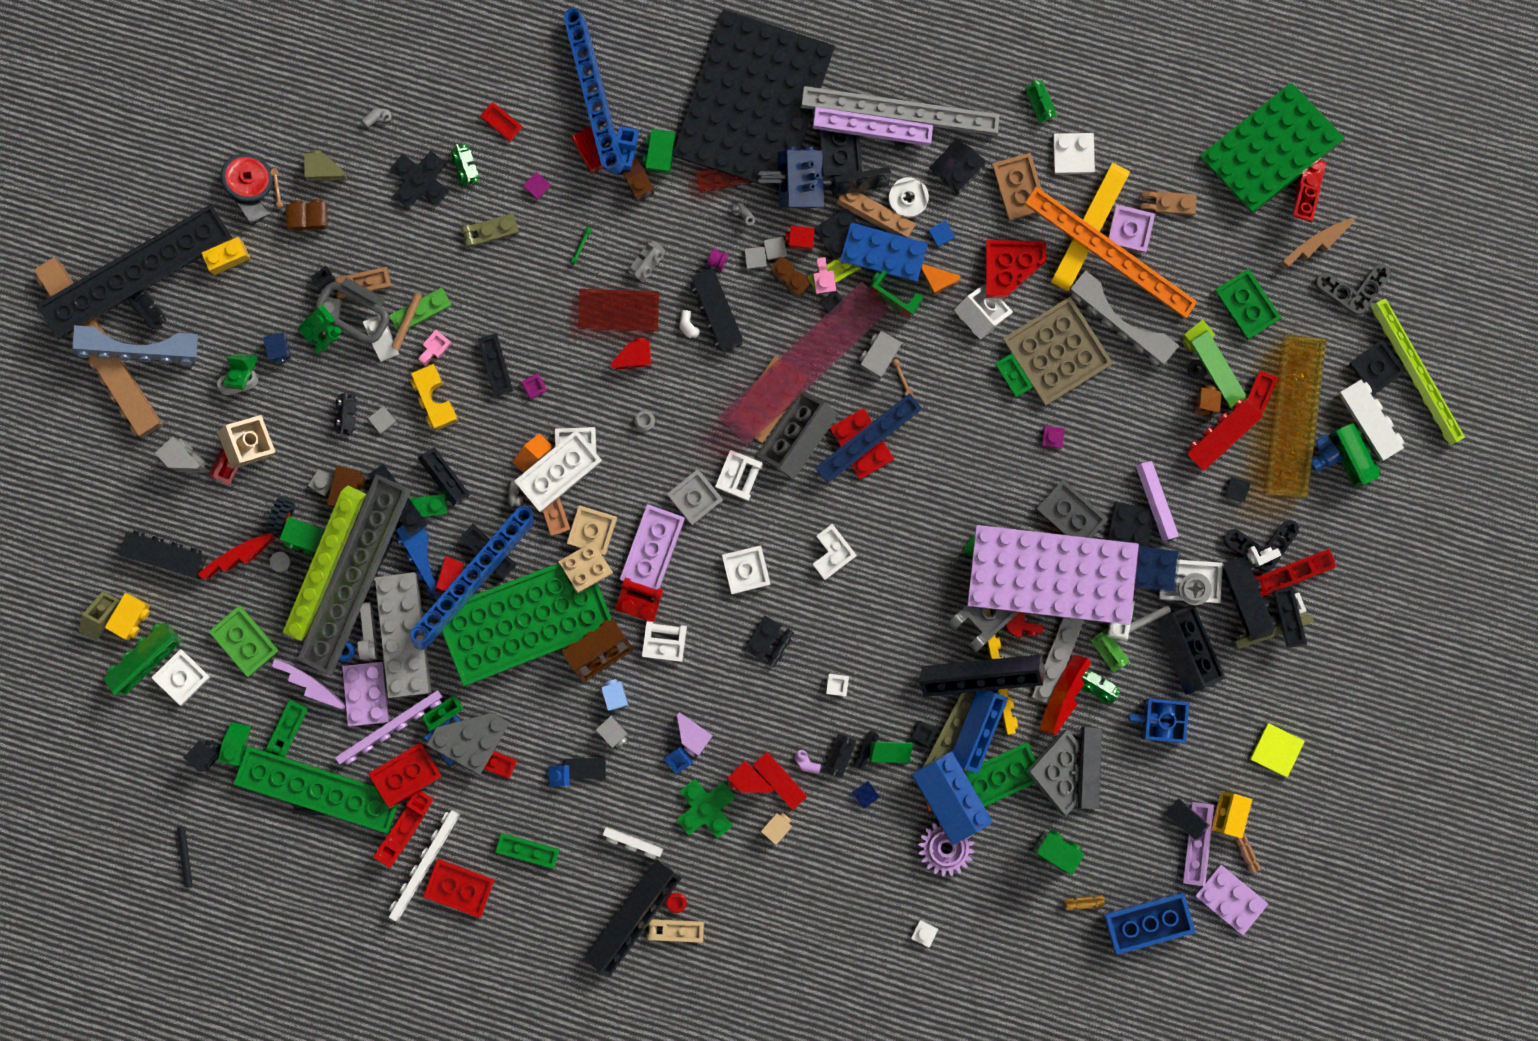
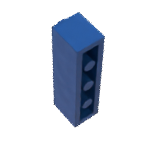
(979, 729)

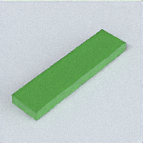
(1218, 368)

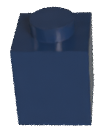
(277, 348)

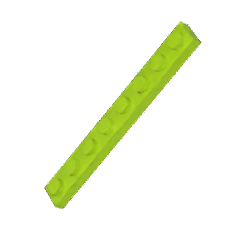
(1417, 371)

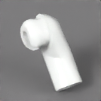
(685, 325)

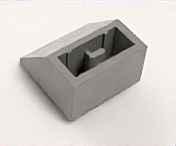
(178, 456)

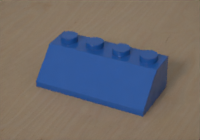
(951, 798)

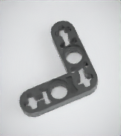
(1353, 296)

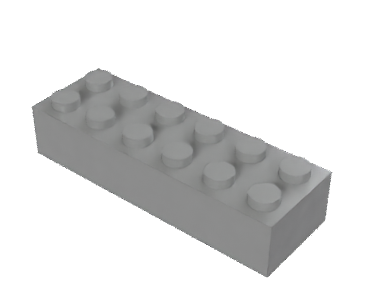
(398, 614)

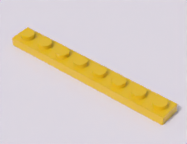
(1010, 722)

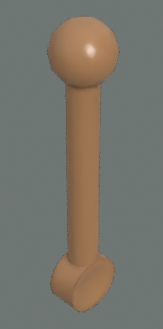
(274, 172)
(895, 362)

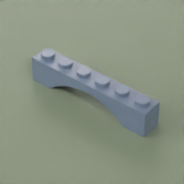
(92, 342)

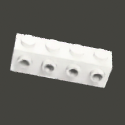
(1371, 420)

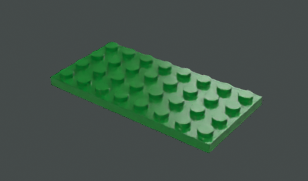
(521, 623)

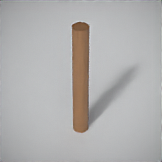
(406, 321)

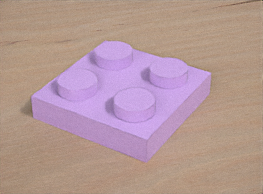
(1131, 228)

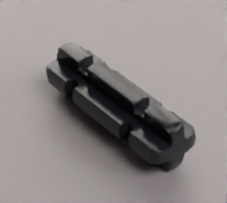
(864, 752)

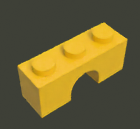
(426, 381)

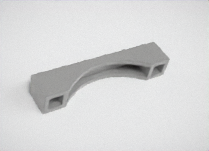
(1154, 345)

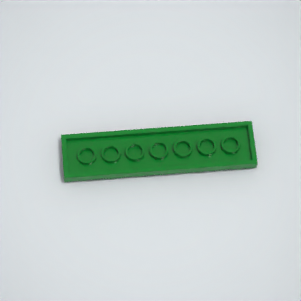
(314, 789)

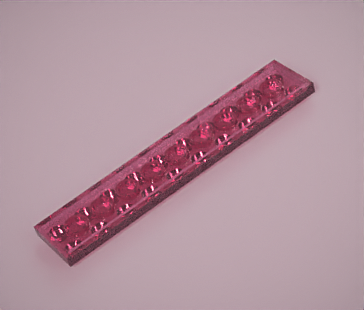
(804, 363)

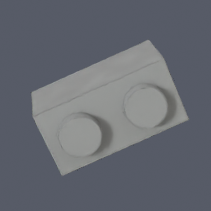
(880, 354)

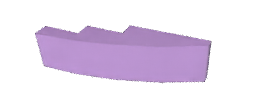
(314, 688)

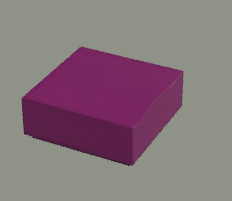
(537, 186)
(534, 386)

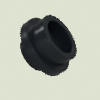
(1191, 369)

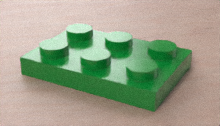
(1247, 304)

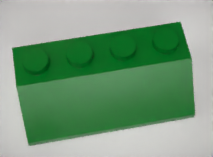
(142, 659)

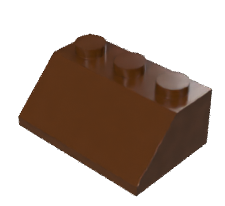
(597, 650)

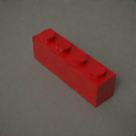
(1225, 434)

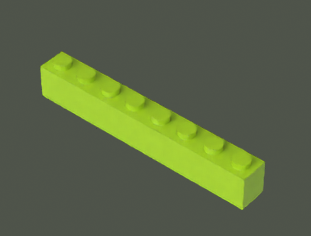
(324, 562)

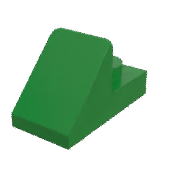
(240, 370)

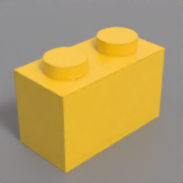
(226, 256)
(128, 617)
(1231, 814)

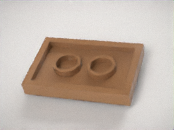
(1016, 180)

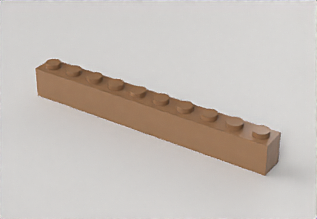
(112, 371)

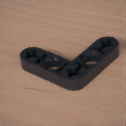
(1240, 536)

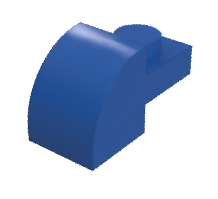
(628, 143)

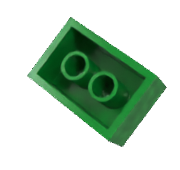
(1057, 852)

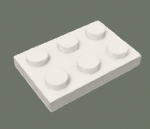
(1211, 570)

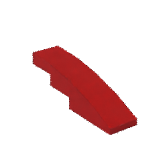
(245, 552)
(1297, 571)
(1062, 699)

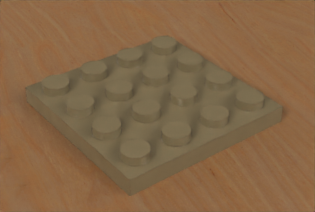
(1057, 351)

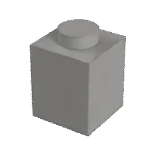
(612, 732)

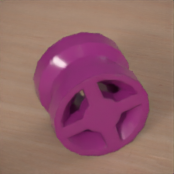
(717, 259)

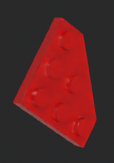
(1011, 265)

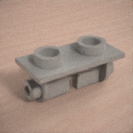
(653, 254)

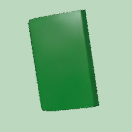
(442, 713)
(890, 752)

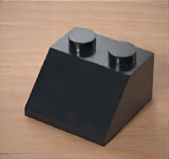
(958, 166)

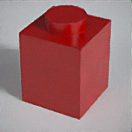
(800, 238)

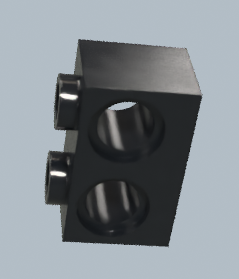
(203, 755)

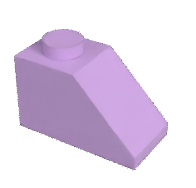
(692, 735)

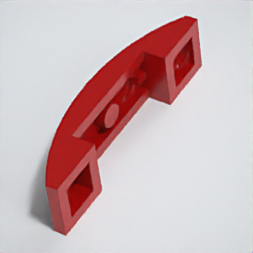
(404, 829)

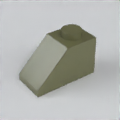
(321, 168)
(97, 615)

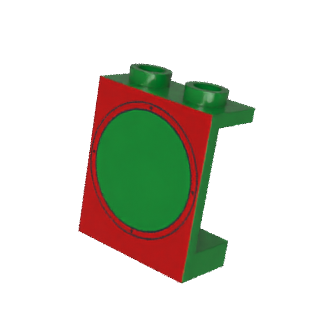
(893, 302)

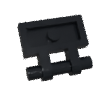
(764, 637)

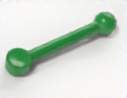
(588, 230)

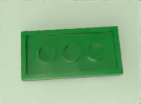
(1003, 774)

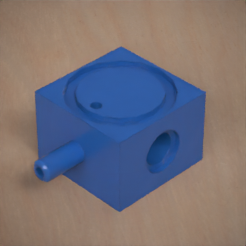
(1163, 720)

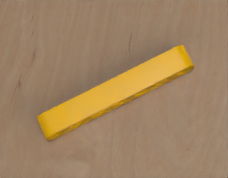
(1095, 217)

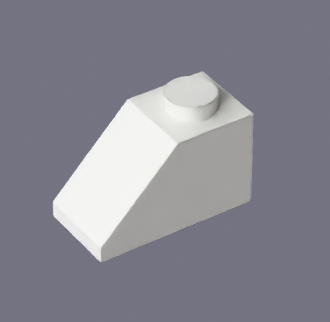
(384, 345)

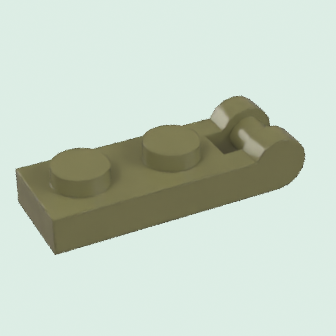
(490, 230)

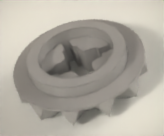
(1202, 583)

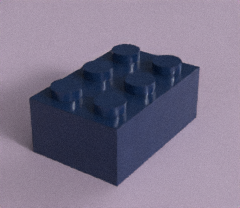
(1157, 569)

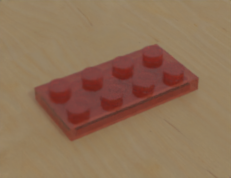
(619, 310)

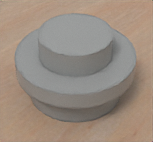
(644, 420)

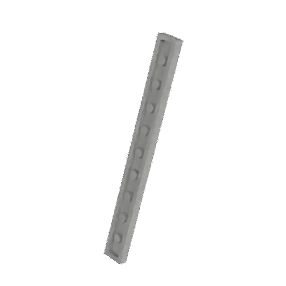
(902, 110)

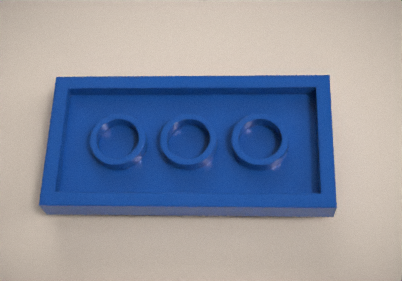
(884, 251)

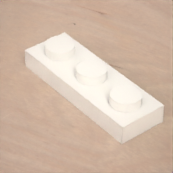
(632, 843)

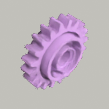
(943, 861)

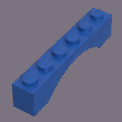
(418, 552)

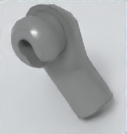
(377, 115)
(745, 213)
(513, 494)

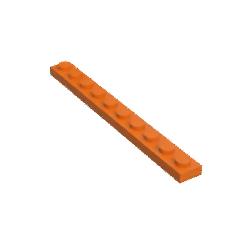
(1110, 252)

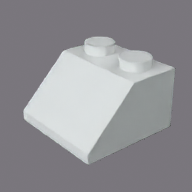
(982, 313)

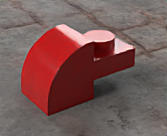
(1018, 625)

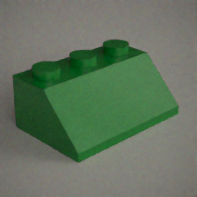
(1355, 455)

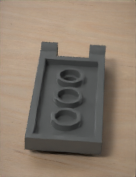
(986, 625)

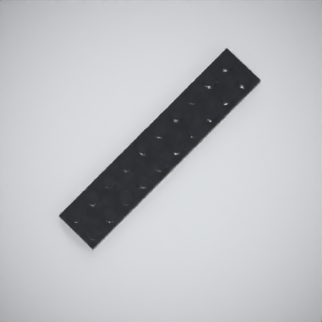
(133, 272)

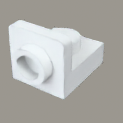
(1266, 555)

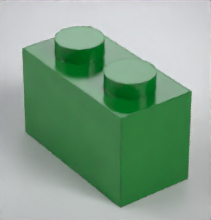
(660, 151)

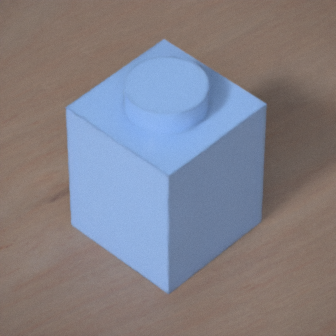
(614, 695)

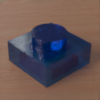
(865, 794)

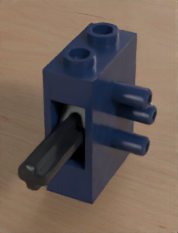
(798, 178)

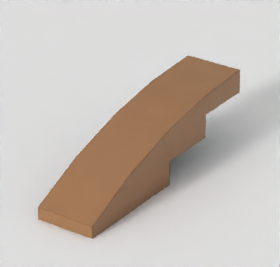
(1321, 240)

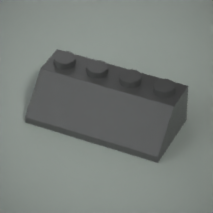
(797, 434)

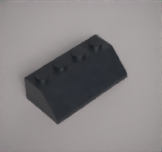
(1189, 649)

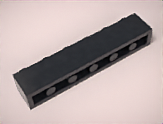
(982, 675)
(632, 918)

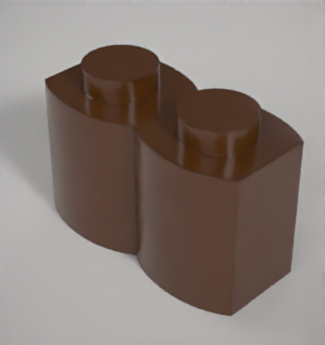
(307, 216)
(785, 274)

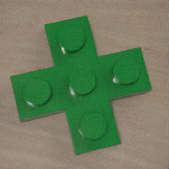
(706, 808)

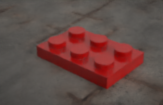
(875, 458)
(405, 775)
(459, 888)

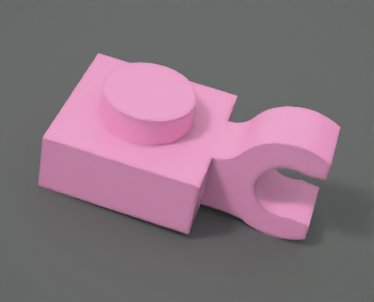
(824, 280)
(434, 345)

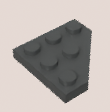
(469, 741)
(1058, 772)

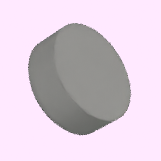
(280, 561)

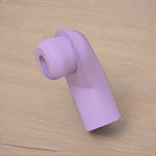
(804, 763)

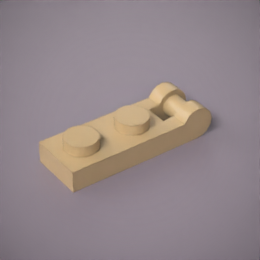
(676, 930)

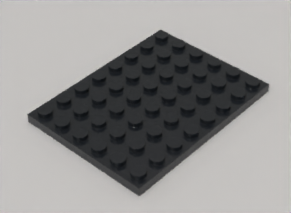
(751, 97)

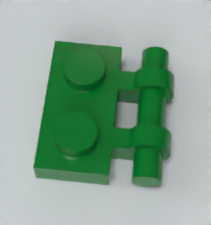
(315, 325)

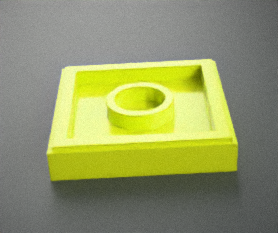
(1277, 750)

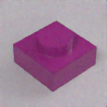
(1053, 437)

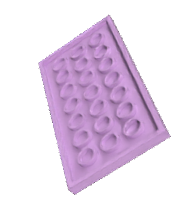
(1053, 574)

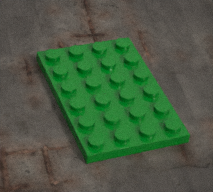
(1272, 148)

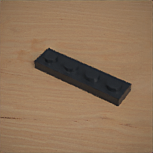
(410, 515)

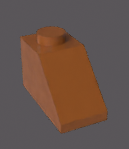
(1208, 401)

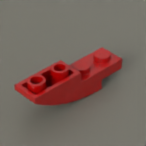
(1308, 192)

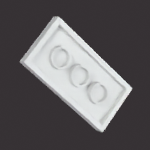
(558, 471)

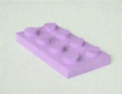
(652, 547)

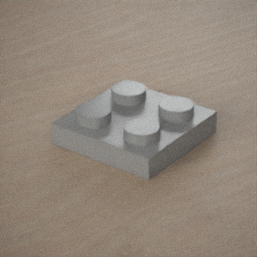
(695, 497)

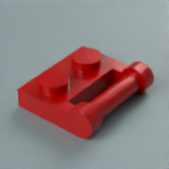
(638, 605)

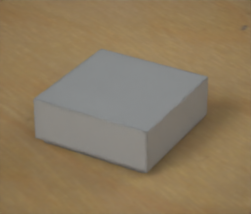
(775, 248)
(755, 258)
(382, 420)

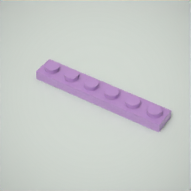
(872, 126)
(383, 733)

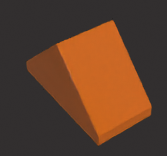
(938, 279)
(532, 452)

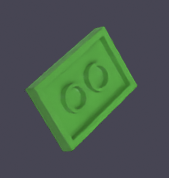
(244, 641)

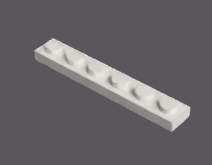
(427, 857)

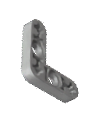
(368, 647)

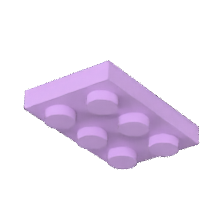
(365, 694)
(1231, 899)

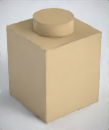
(777, 827)

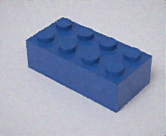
(1149, 923)

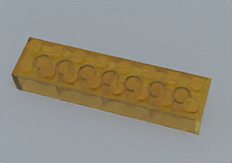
(1294, 417)

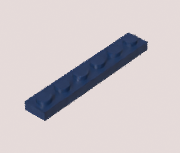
(868, 438)

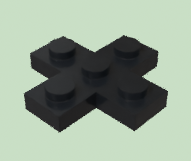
(419, 180)

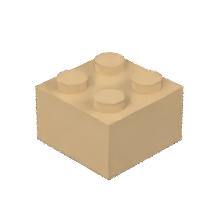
(246, 442)

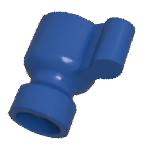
(1328, 454)

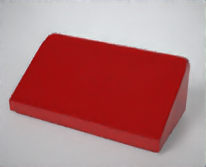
(221, 469)

